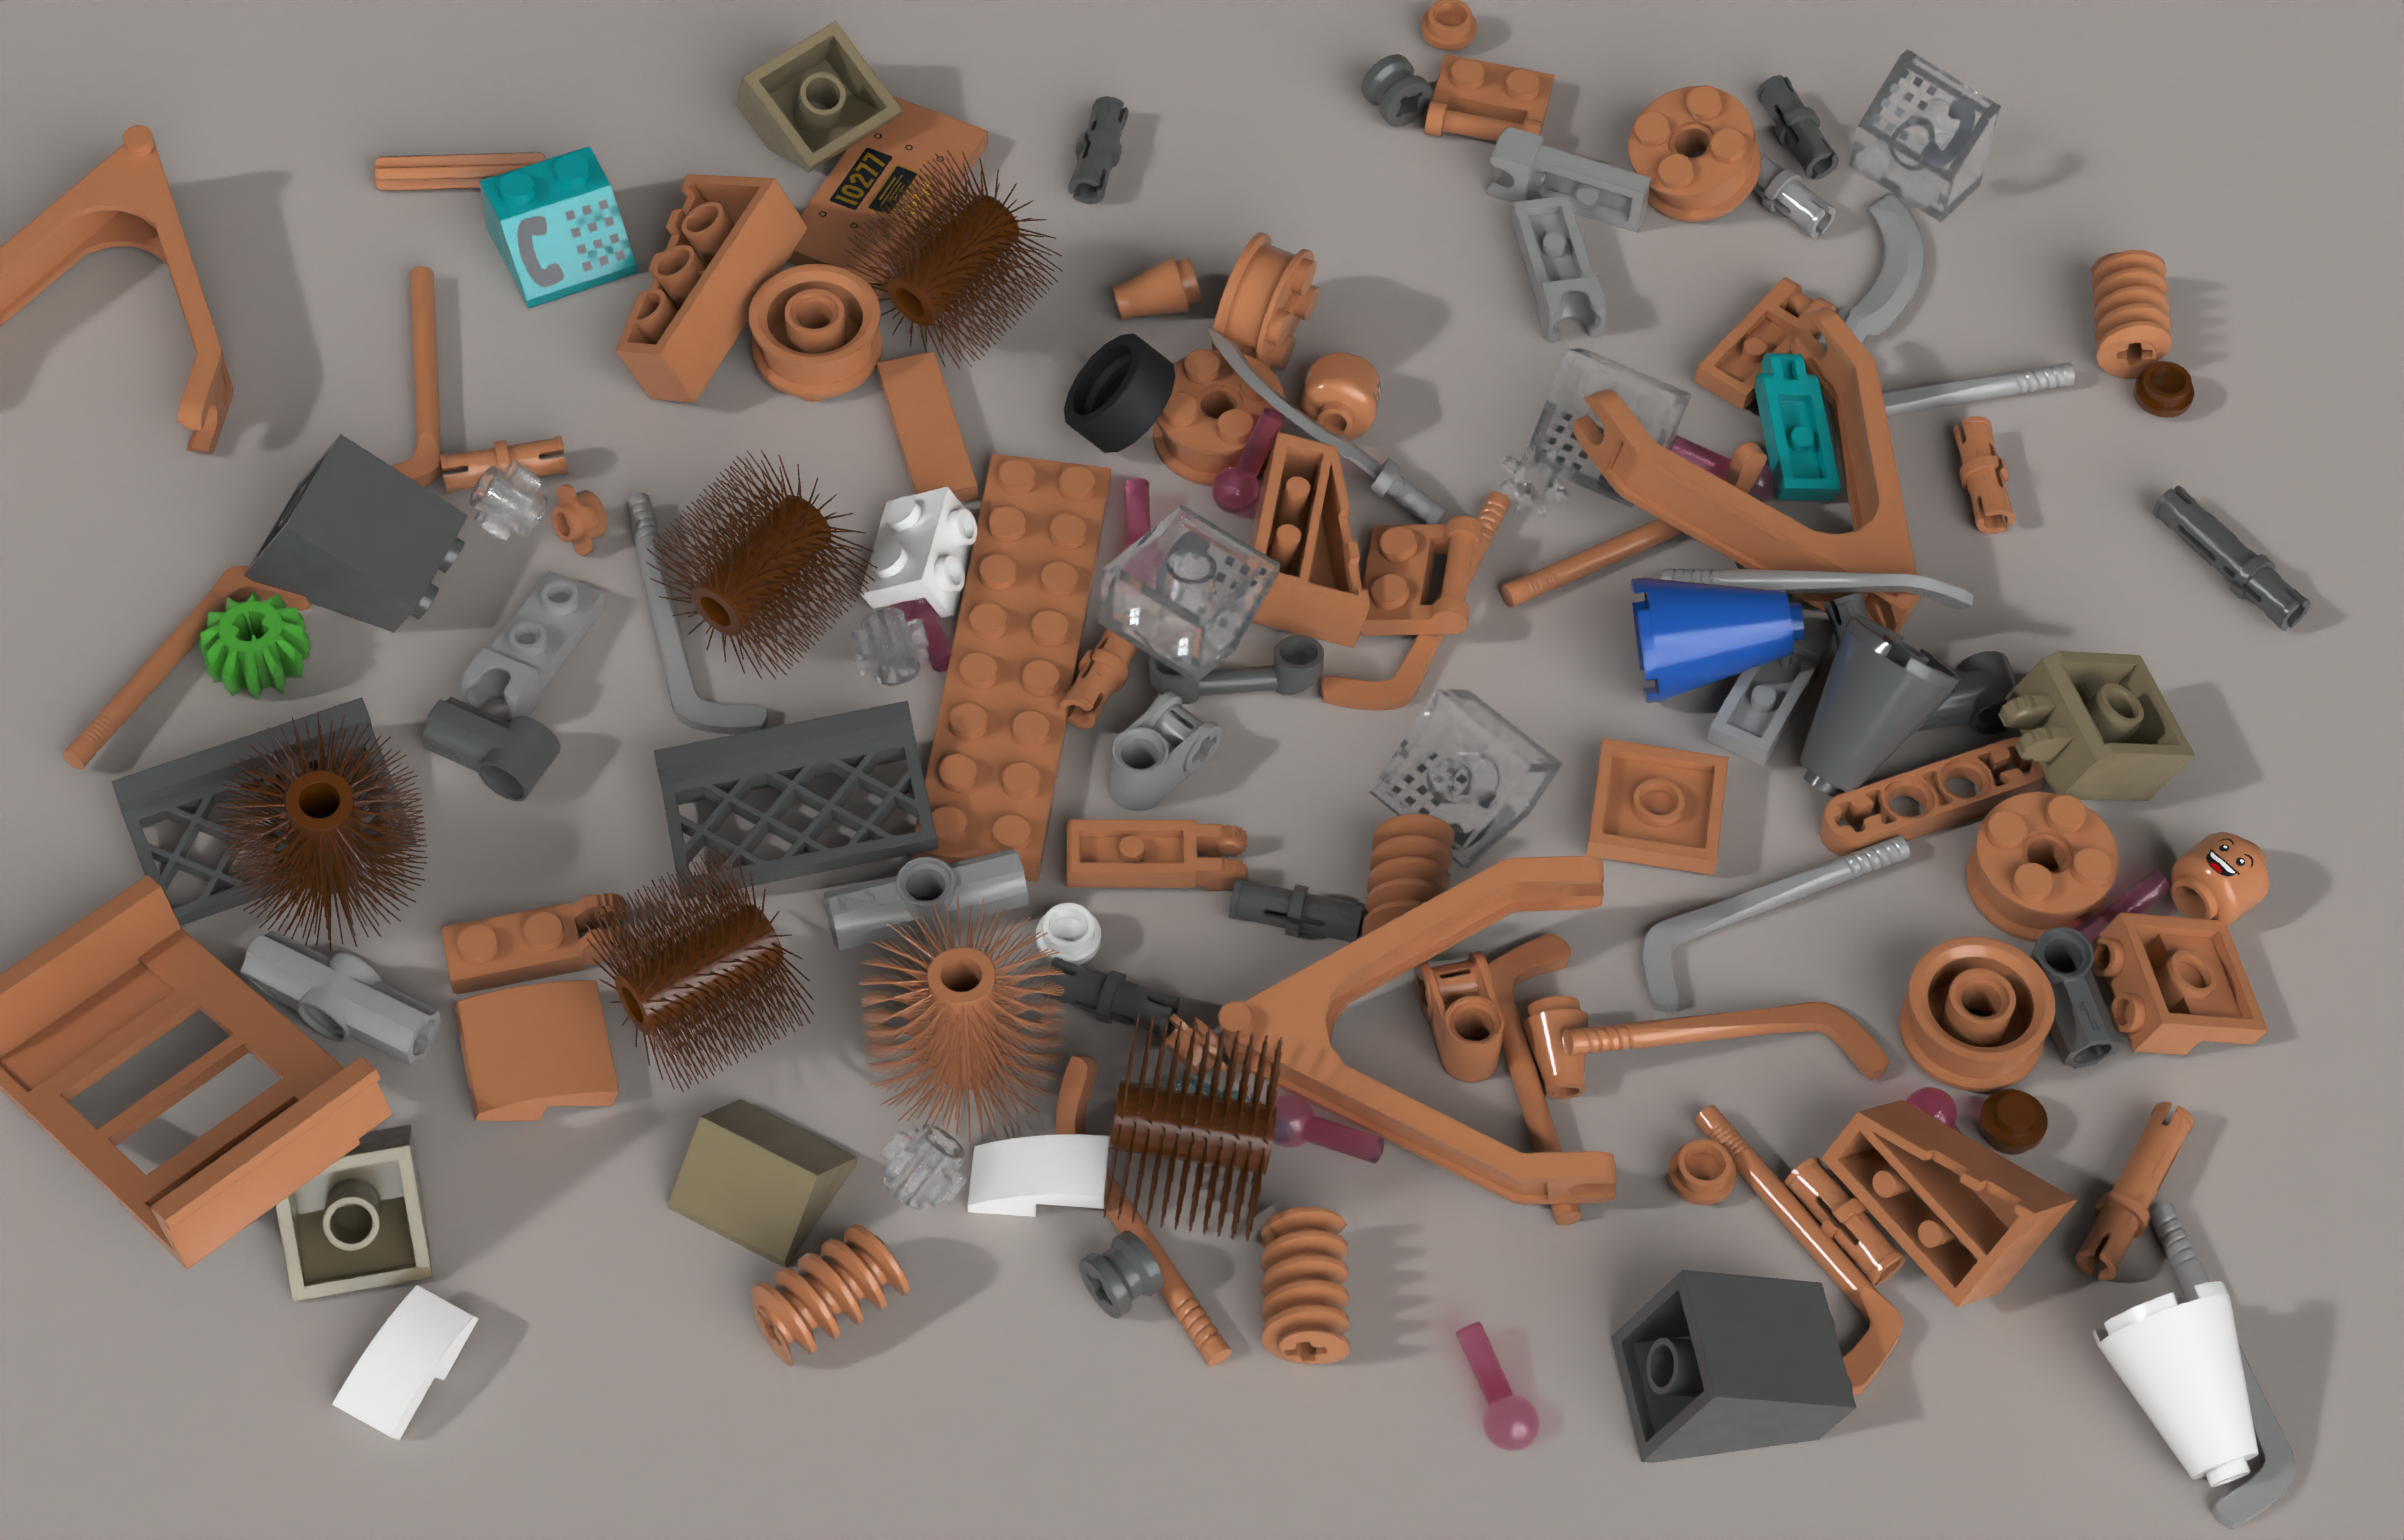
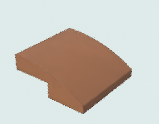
(535, 1050)

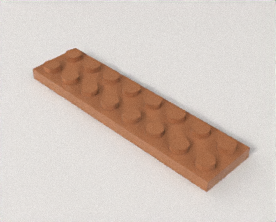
(1015, 659)

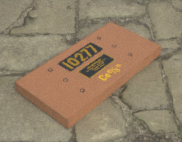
(874, 172)

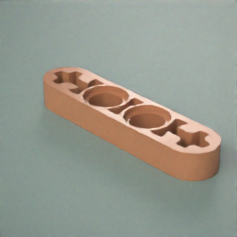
(1931, 791)

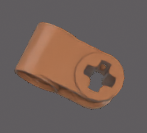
(1460, 1005)

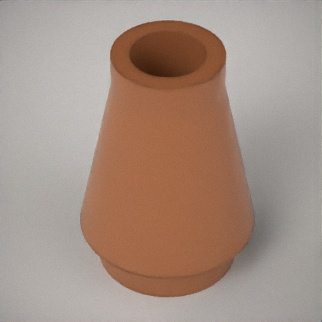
(1159, 290)
(1544, 1031)

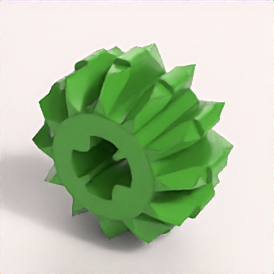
(255, 645)

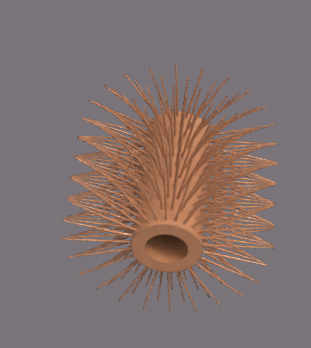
(963, 1019)

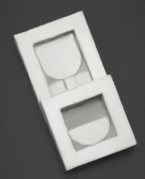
(1035, 1170)
(403, 1360)

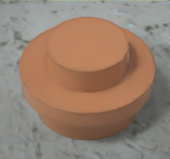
(1449, 25)
(1702, 1172)

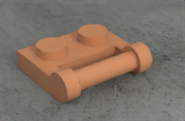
(1486, 98)
(1401, 575)

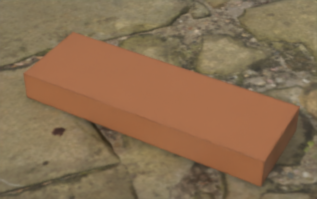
(926, 425)

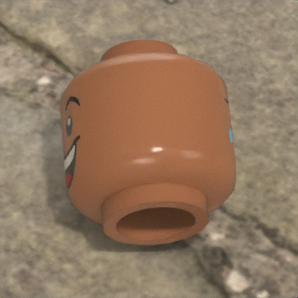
(1342, 391)
(2220, 878)

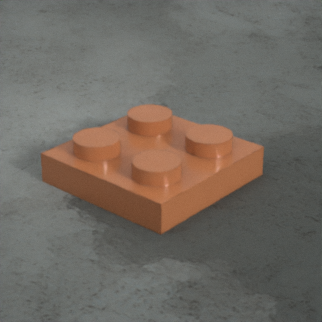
(1658, 806)

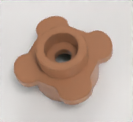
(578, 518)
(1200, 1035)

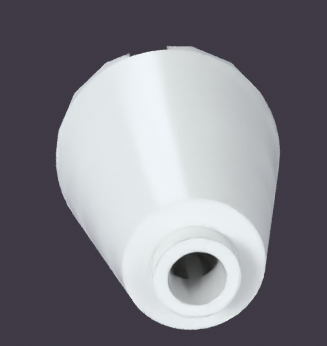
(2187, 1378)

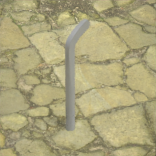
(1968, 391)
(1827, 582)
(685, 702)
(1680, 929)
(2273, 1448)

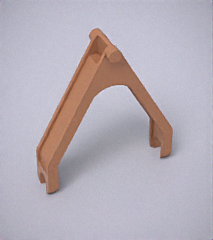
(125, 206)
(1754, 531)
(1311, 1001)

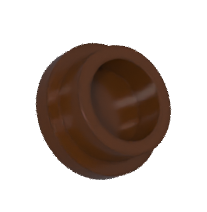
(2164, 389)
(2013, 1121)

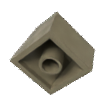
(816, 99)
(358, 1221)

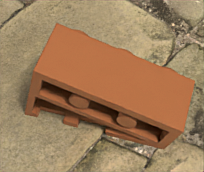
(1307, 531)
(1946, 1198)

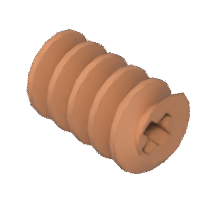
(2130, 312)
(1406, 866)
(1304, 1286)
(825, 1289)

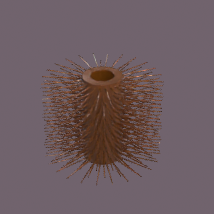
(953, 259)
(761, 564)
(323, 832)
(699, 969)
(1196, 1128)

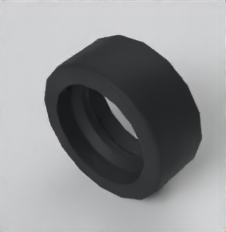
(1119, 393)

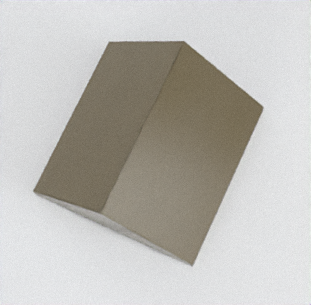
(758, 1179)

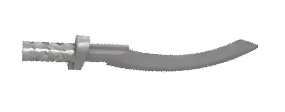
(1897, 278)
(1385, 476)

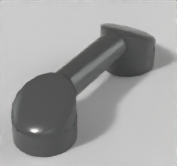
(1295, 669)

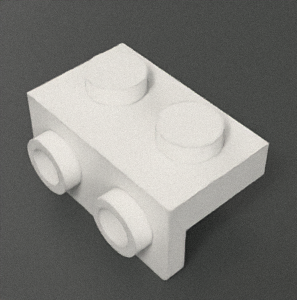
(921, 551)

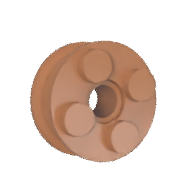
(1687, 123)
(1267, 300)
(815, 331)
(1209, 416)
(2010, 858)
(1971, 1049)

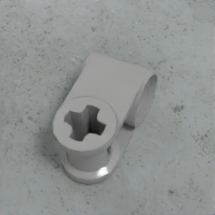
(1159, 753)

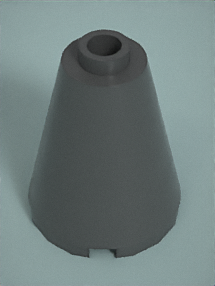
(1871, 705)

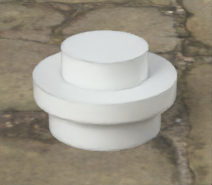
(1070, 932)

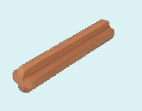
(446, 170)

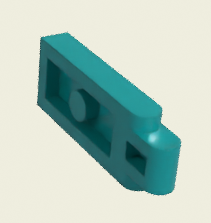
(1795, 430)

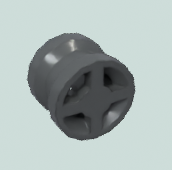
(1396, 90)
(1121, 1274)

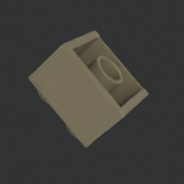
(2097, 726)

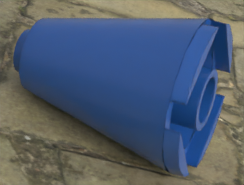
(1708, 632)

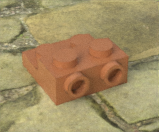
(2176, 983)

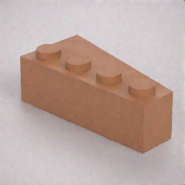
(718, 256)

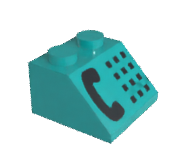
(557, 226)

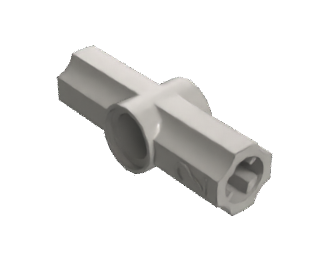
(862, 911)
(340, 997)

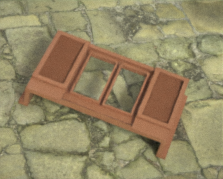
(116, 989)

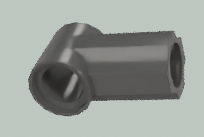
(1978, 696)
(504, 753)
(2081, 1019)

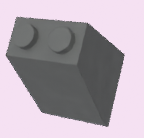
(360, 539)
(1731, 1366)

